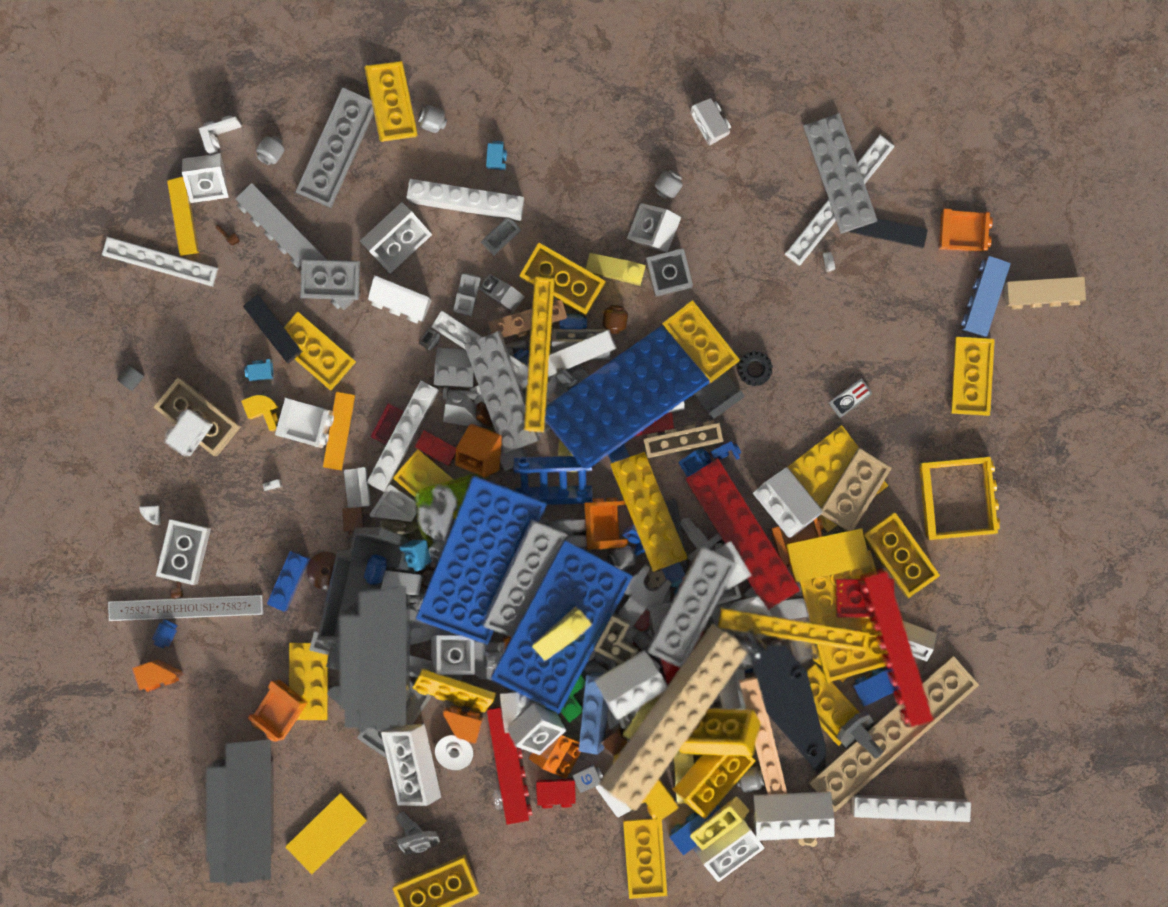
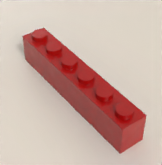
(509, 770)

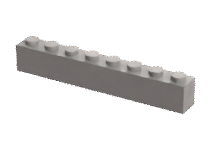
(281, 230)

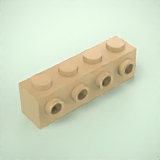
(1045, 292)
(683, 440)

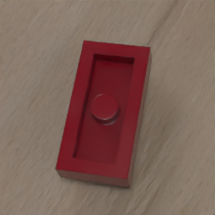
(387, 424)

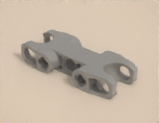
(438, 519)
(639, 599)

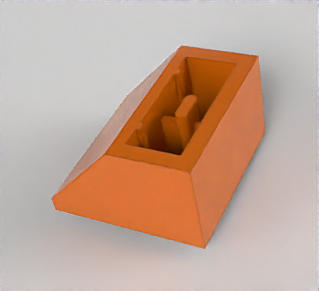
(479, 451)
(155, 672)
(463, 724)
(559, 756)

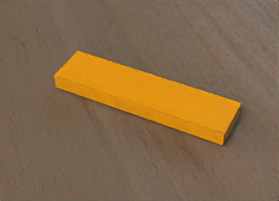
(339, 431)

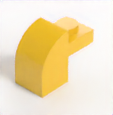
(262, 405)

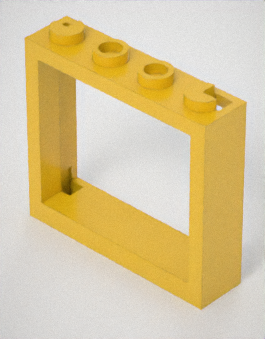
(927, 498)

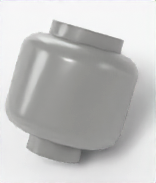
(432, 119)
(270, 150)
(668, 184)
(622, 557)
(751, 780)

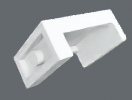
(304, 423)

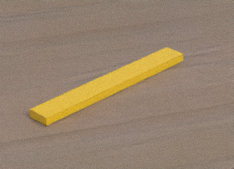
(539, 354)
(793, 629)

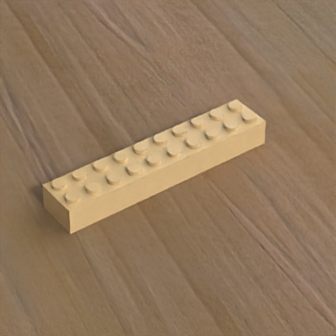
(673, 717)

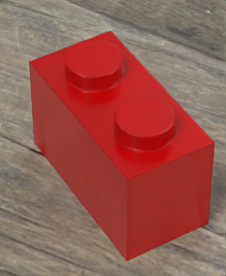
(436, 448)
(556, 792)

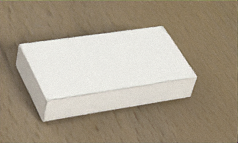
(396, 579)

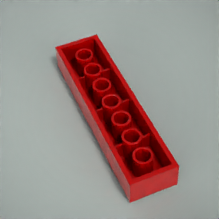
(738, 525)
(896, 648)

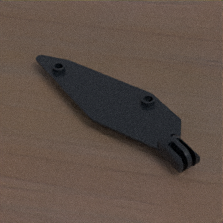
(787, 697)

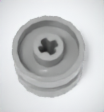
(571, 526)

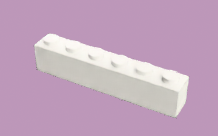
(465, 199)
(403, 436)
(911, 808)

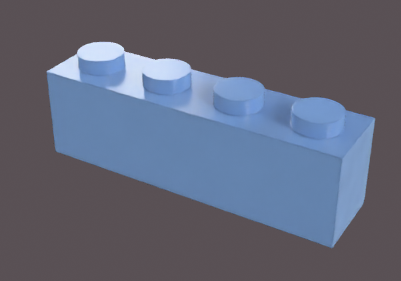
(986, 296)
(593, 717)

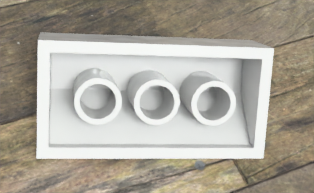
(411, 765)
(793, 815)

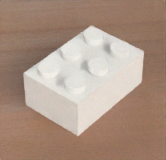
(183, 552)

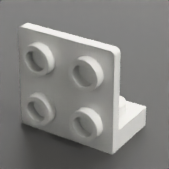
(211, 129)

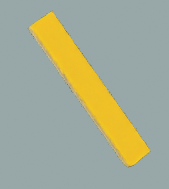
(183, 217)

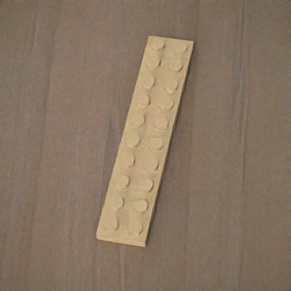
(858, 767)

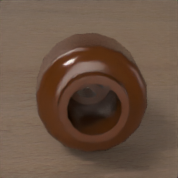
(615, 319)

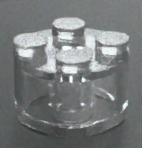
(801, 650)

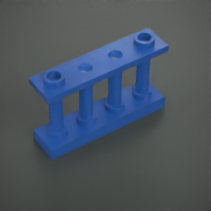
(556, 494)

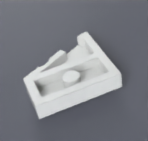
(395, 506)

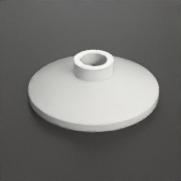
(453, 759)

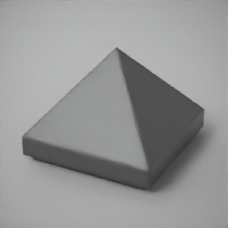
(430, 339)

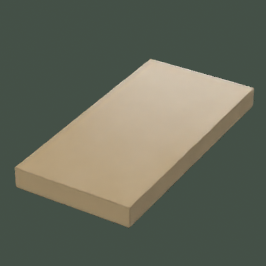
(855, 490)

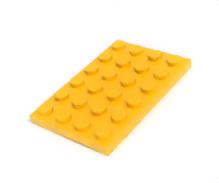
(820, 603)

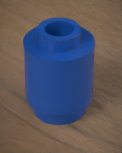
(573, 321)
(375, 569)
(164, 634)

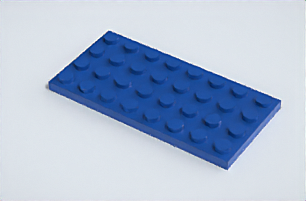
(624, 397)
(477, 558)
(571, 581)

